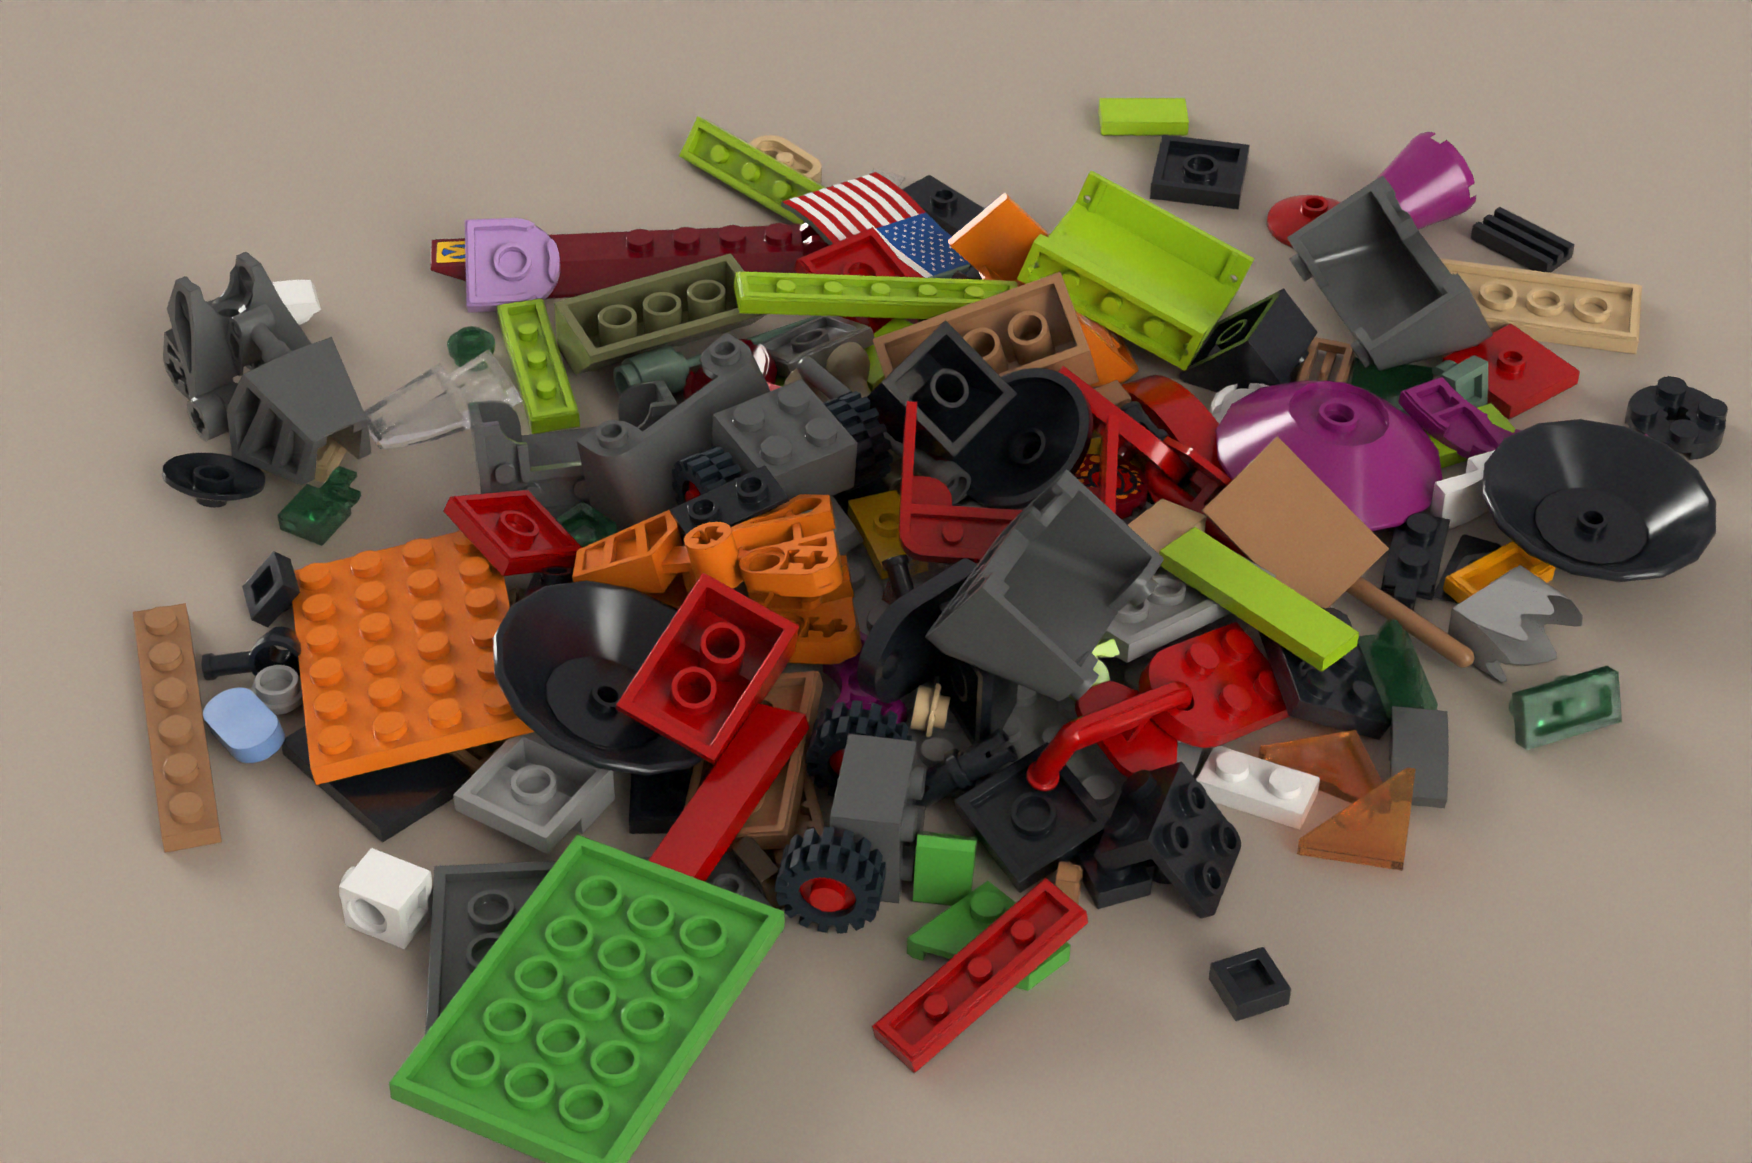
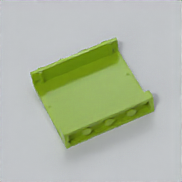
(1139, 270)

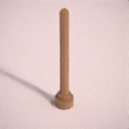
(1412, 623)

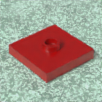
(1519, 370)
(513, 531)

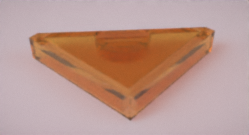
(1335, 758)
(1368, 830)

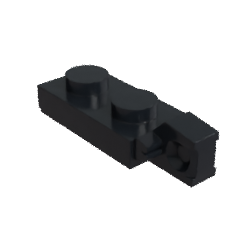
(1415, 558)

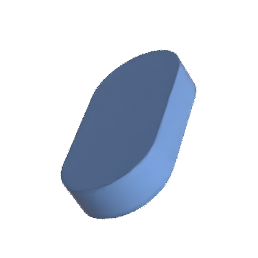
(244, 725)

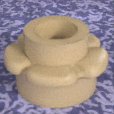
(930, 709)

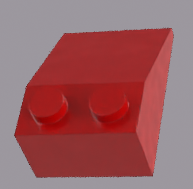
(710, 668)

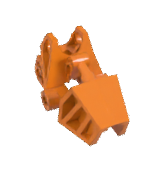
(781, 556)

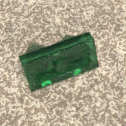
(1396, 669)
(1566, 707)

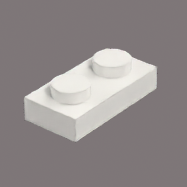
(1258, 786)

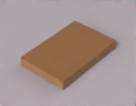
(1294, 526)

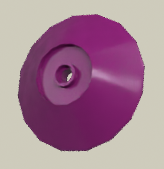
(1347, 437)

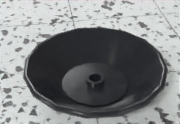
(1599, 500)
(568, 662)

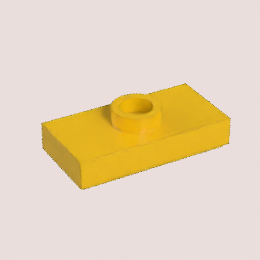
(878, 524)

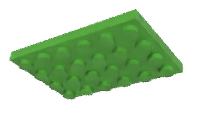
(589, 1007)

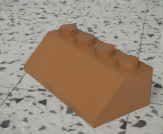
(1009, 331)

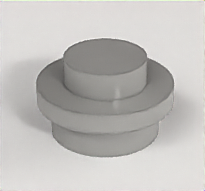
(278, 688)

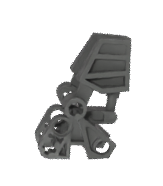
(288, 398)

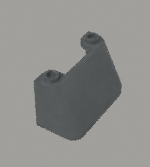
(1387, 281)
(549, 461)
(632, 468)
(1048, 592)

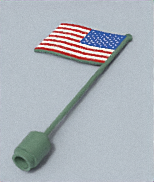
(834, 215)

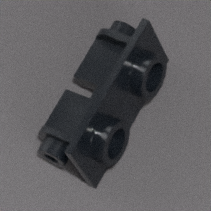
(732, 502)

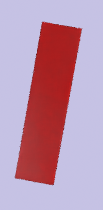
(731, 791)
(979, 975)

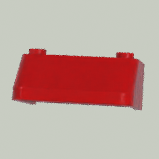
(947, 533)

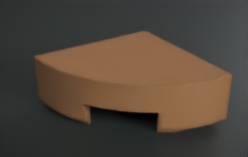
(1069, 880)

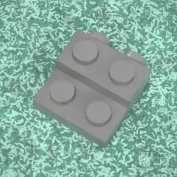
(535, 792)

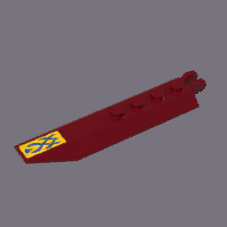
(614, 258)

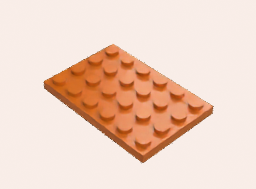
(400, 656)

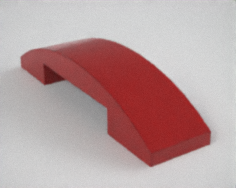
(1179, 414)

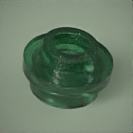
(469, 344)

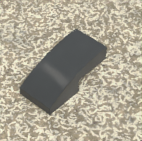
(1421, 743)

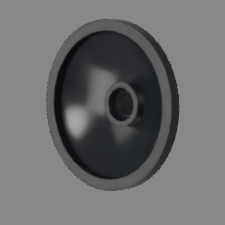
(1043, 417)

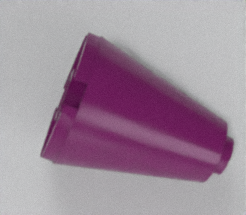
(1430, 180)

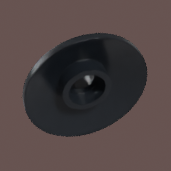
(213, 478)

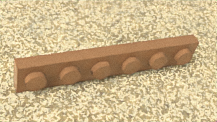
(176, 729)

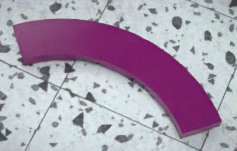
(1452, 418)

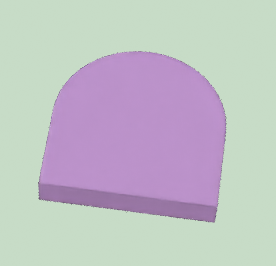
(508, 263)

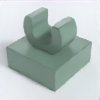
(1466, 378)

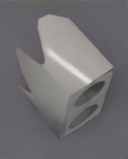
(1511, 621)

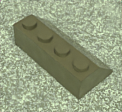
(649, 314)

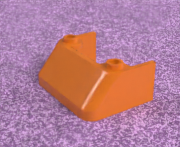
(998, 246)

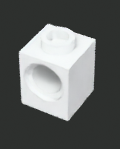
(386, 898)

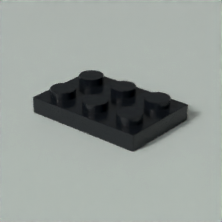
(1337, 697)

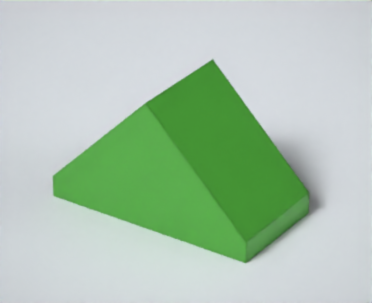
(943, 867)

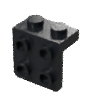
(1178, 826)

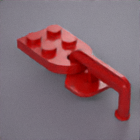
(1164, 461)
(1188, 692)

